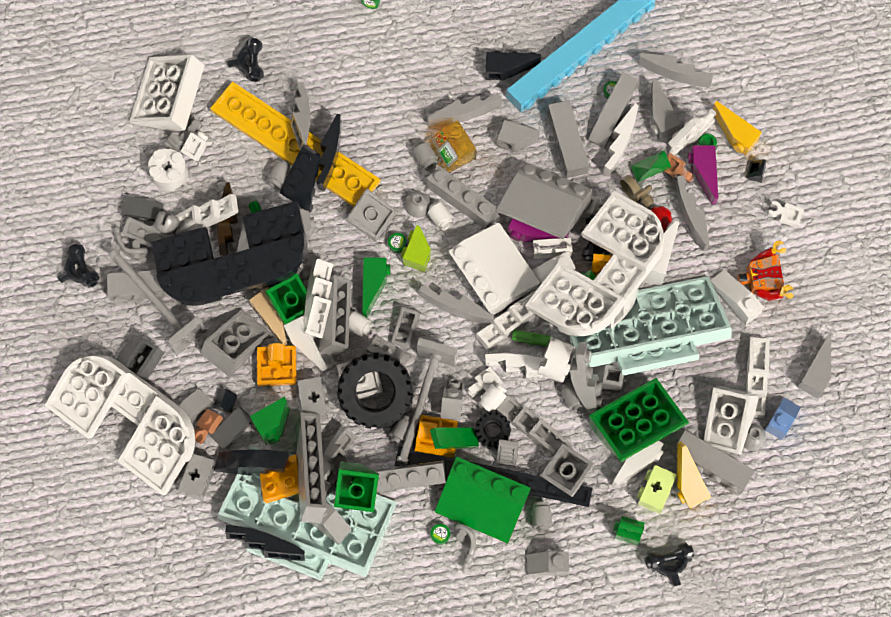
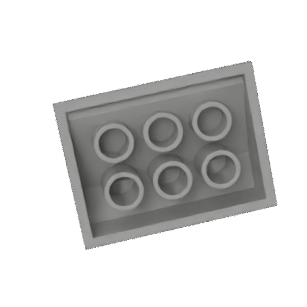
(545, 200)

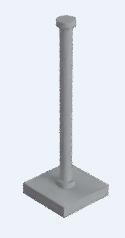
(186, 334)
(436, 353)

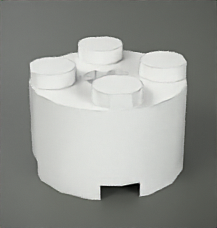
(168, 169)
(556, 359)

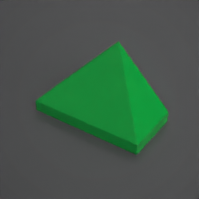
(651, 166)

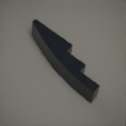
(330, 146)
(251, 461)
(273, 546)

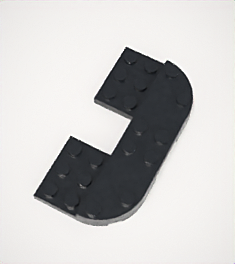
(197, 278)

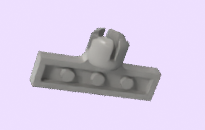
(163, 227)

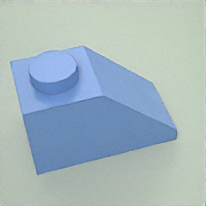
(783, 418)

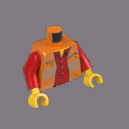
(766, 276)

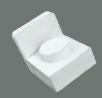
(196, 145)

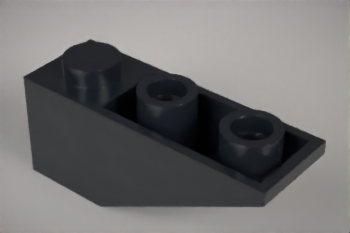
(506, 65)

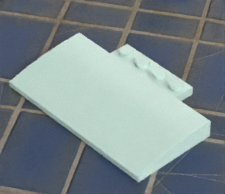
(661, 328)
(281, 518)

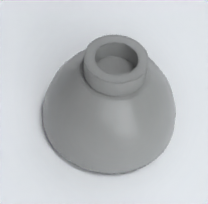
(417, 204)
(756, 438)

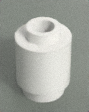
(440, 215)
(359, 324)
(493, 397)

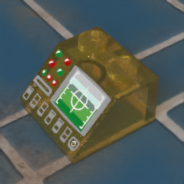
(453, 147)

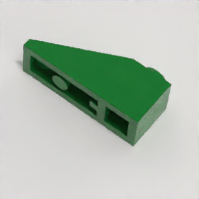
(374, 279)

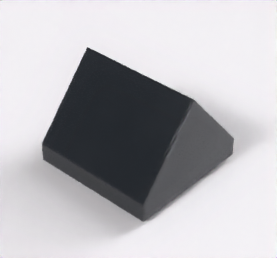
(756, 170)
(225, 400)

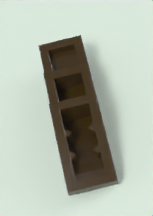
(224, 227)

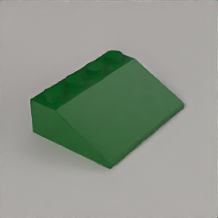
(637, 420)
(482, 500)

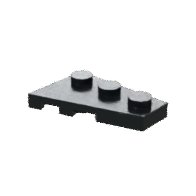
(301, 178)

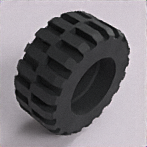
(369, 416)

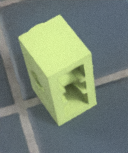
(664, 480)

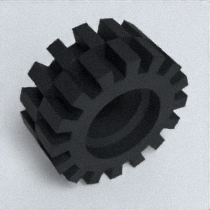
(487, 419)

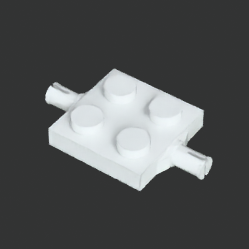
(691, 131)

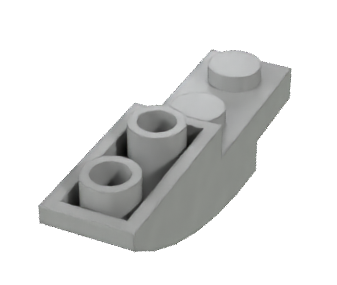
(584, 381)

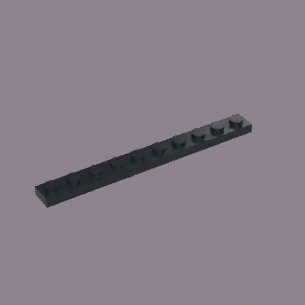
(538, 485)

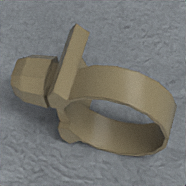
(634, 191)

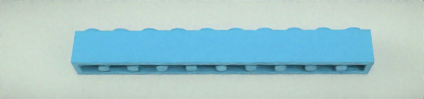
(576, 52)

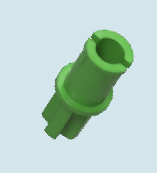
(530, 338)

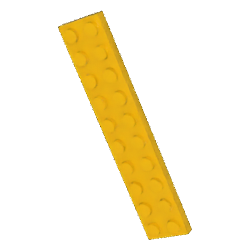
(275, 133)

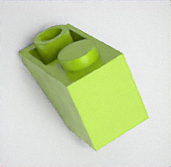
(418, 250)

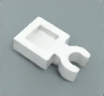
(788, 214)

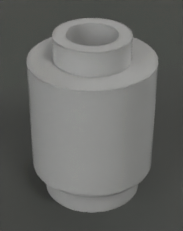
(425, 156)
(278, 174)
(571, 397)
(400, 430)
(542, 516)

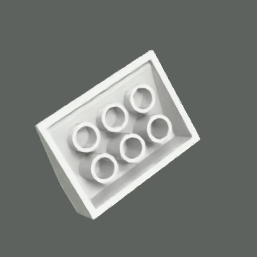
(167, 92)
(494, 268)

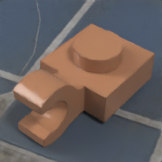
(678, 168)
(206, 424)

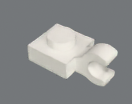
(484, 381)

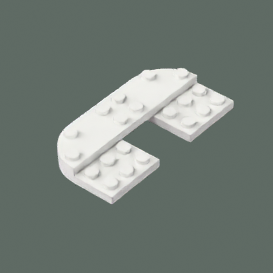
(588, 306)
(164, 430)

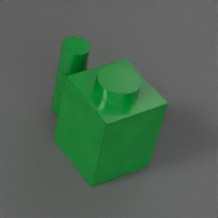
(628, 530)

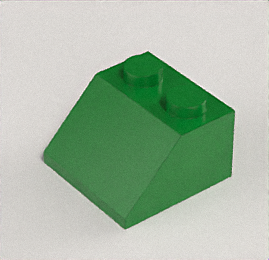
(288, 298)
(271, 421)
(356, 487)

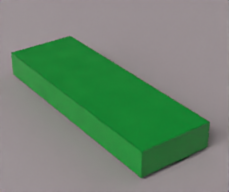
(454, 438)

